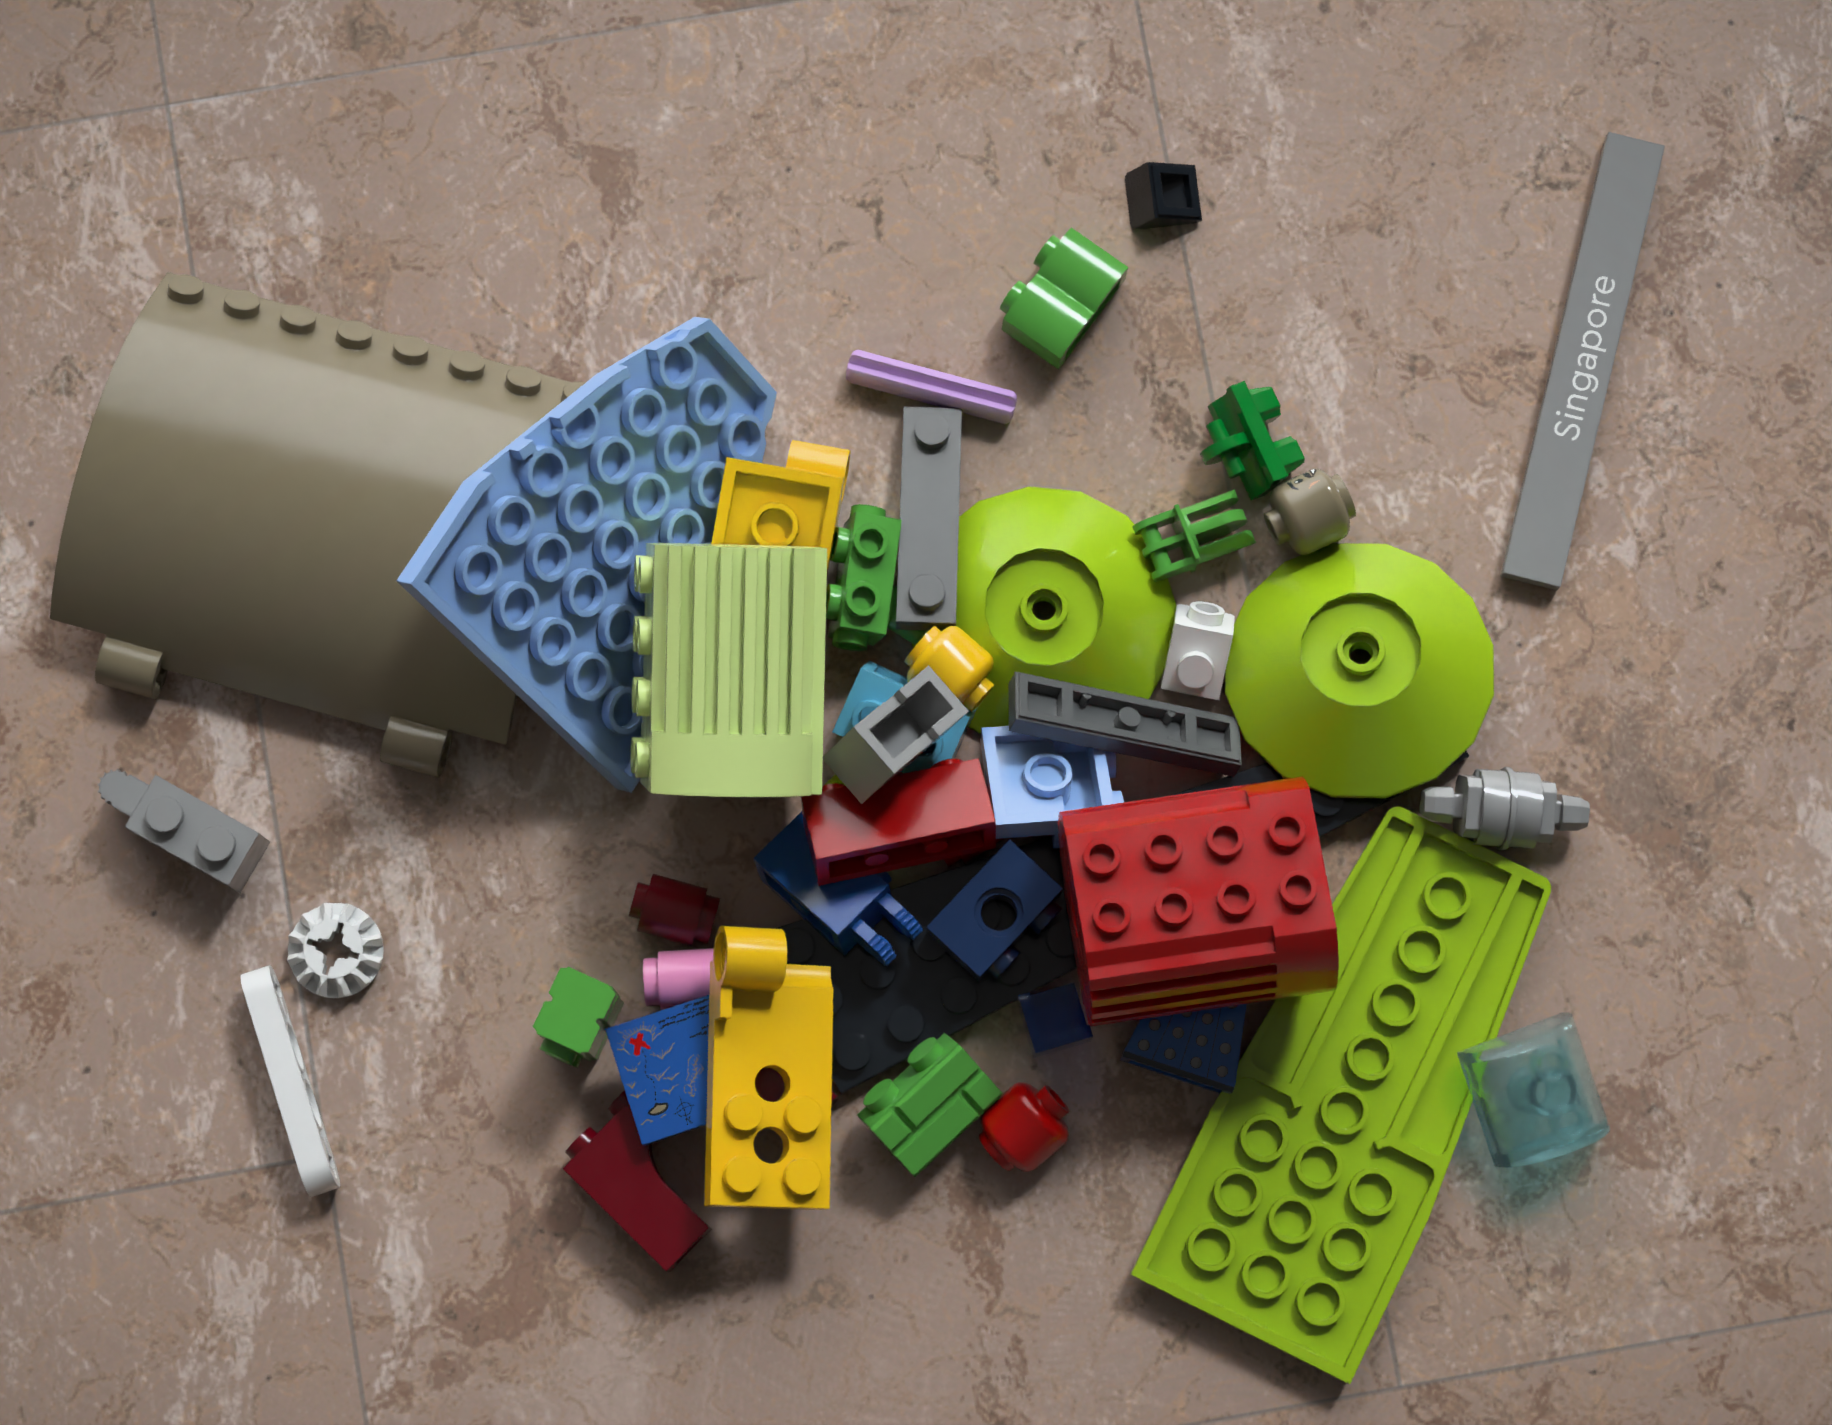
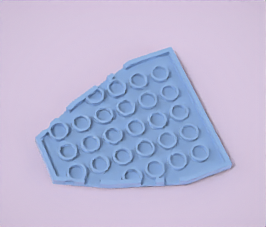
(546, 534)

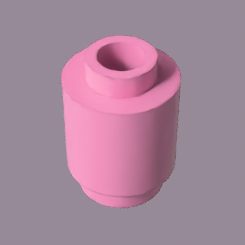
(676, 977)

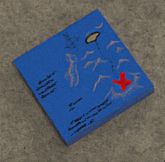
(665, 1068)

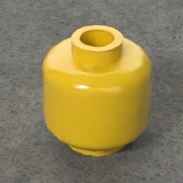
(957, 662)

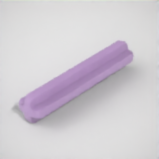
(931, 386)

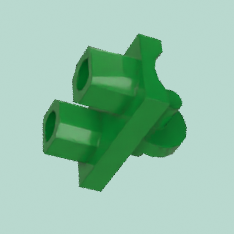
(1245, 443)

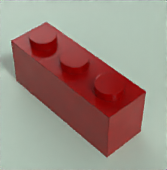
(902, 825)

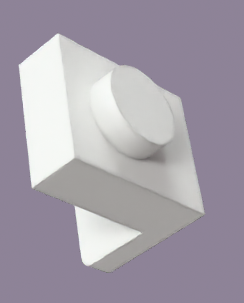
(1198, 650)

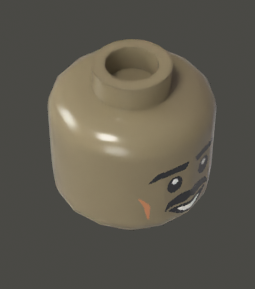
(1310, 511)

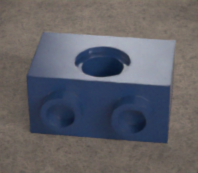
(1005, 877)

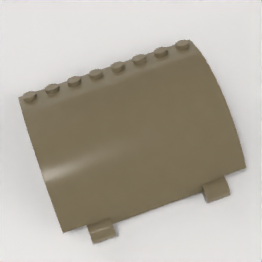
(264, 496)

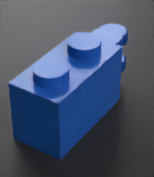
(839, 910)

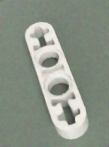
(290, 1081)

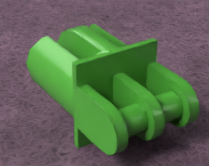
(1190, 535)

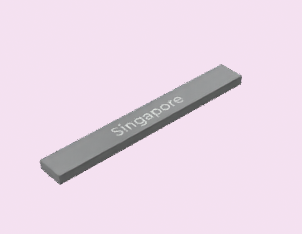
(1582, 361)

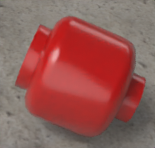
(1024, 1127)

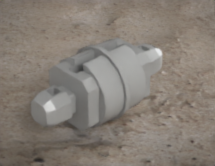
(1504, 808)

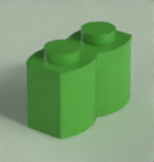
(1063, 296)

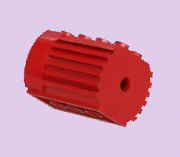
(1198, 901)

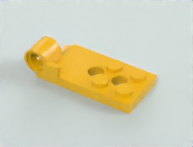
(783, 503)
(778, 1020)

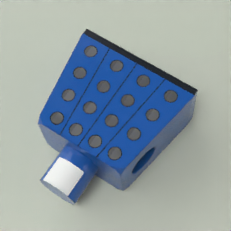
(1191, 1046)

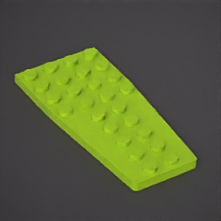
(1350, 1102)

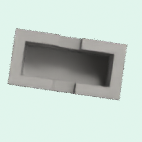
(895, 734)

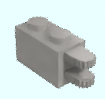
(186, 827)

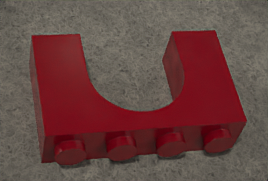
(629, 1188)

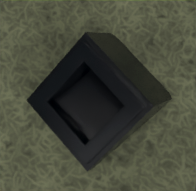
(1162, 195)

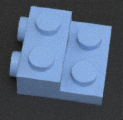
(1039, 777)

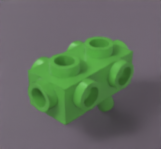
(864, 594)

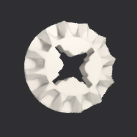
(346, 975)

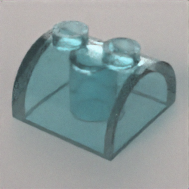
(1534, 1092)

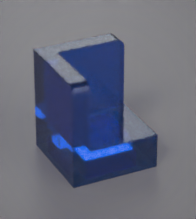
(1053, 1020)

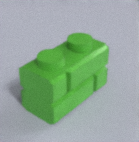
(577, 1017)
(928, 1102)

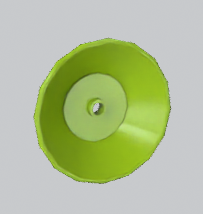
(1085, 562)
(1350, 723)

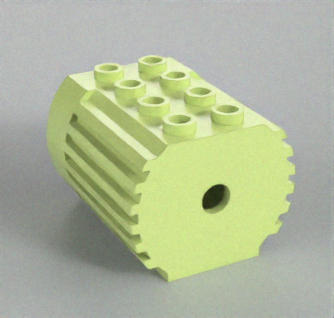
(730, 670)

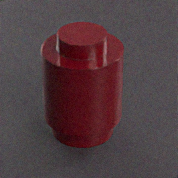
(674, 910)

